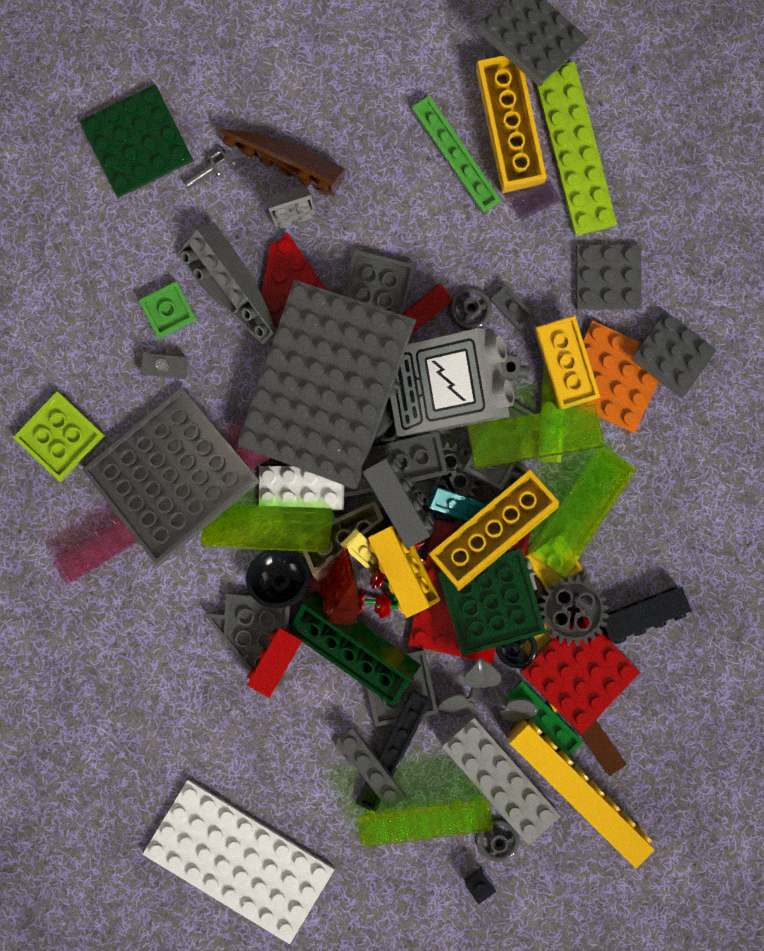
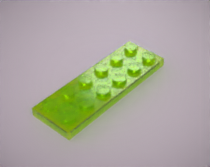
(535, 436)
(270, 528)

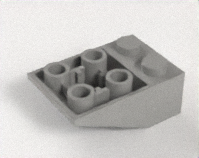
(291, 206)

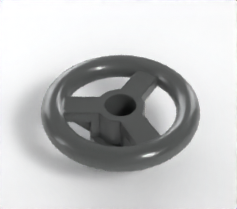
(487, 306)
(499, 848)

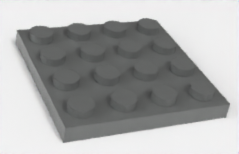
(532, 36)

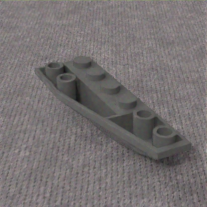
(227, 280)

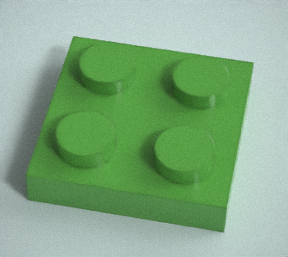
(167, 310)

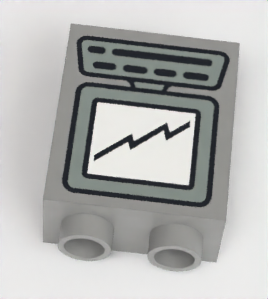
(451, 383)

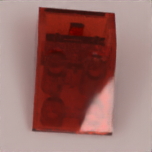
(340, 592)

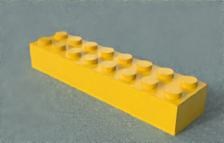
(581, 794)

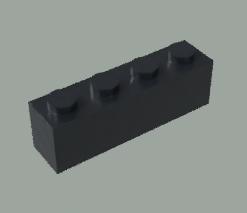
(645, 614)

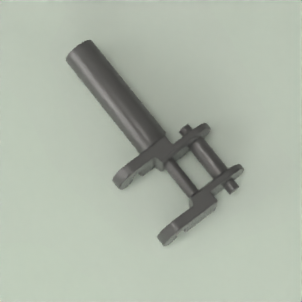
(209, 168)

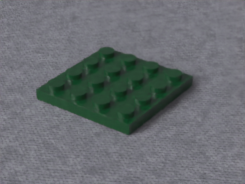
(136, 141)
(494, 606)

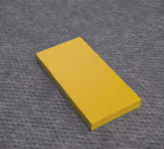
(566, 362)

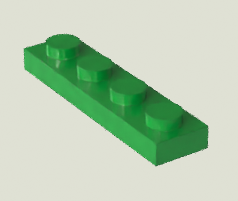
(548, 720)

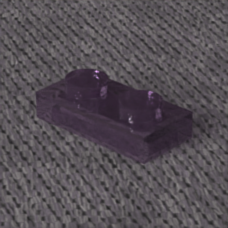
(535, 200)

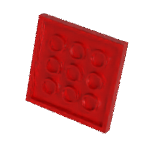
(581, 678)

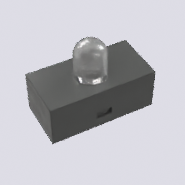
(164, 366)

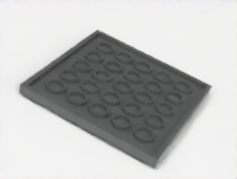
(170, 476)

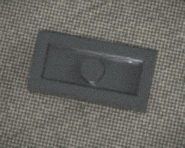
(512, 307)

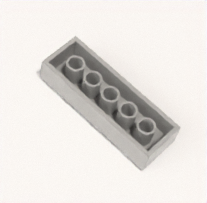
(500, 779)

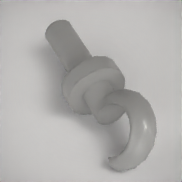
(531, 574)

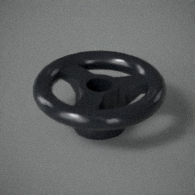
(512, 654)

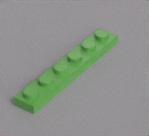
(456, 154)

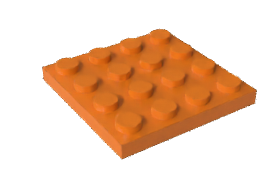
(620, 382)

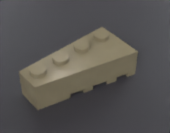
(365, 519)

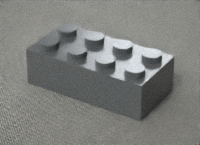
(399, 499)

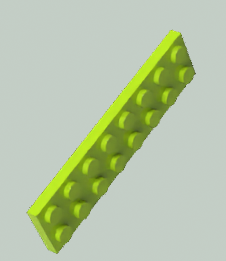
(576, 151)

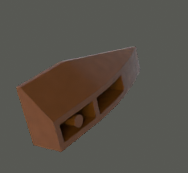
(289, 158)

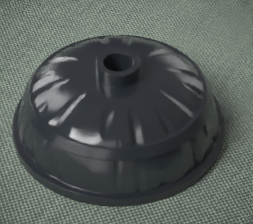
(270, 570)

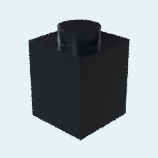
(480, 885)

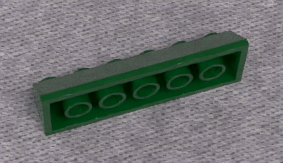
(356, 651)

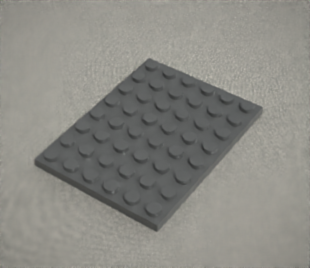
(326, 383)

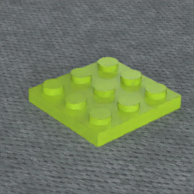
(59, 436)

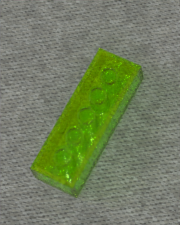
(581, 511)
(425, 823)

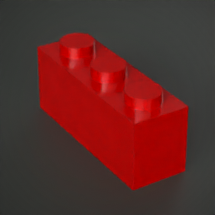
(274, 661)

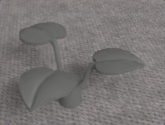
(484, 675)

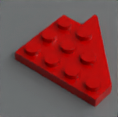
(283, 267)

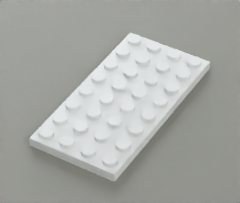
(239, 861)

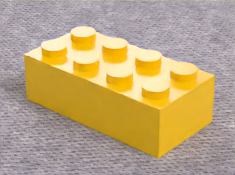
(404, 572)

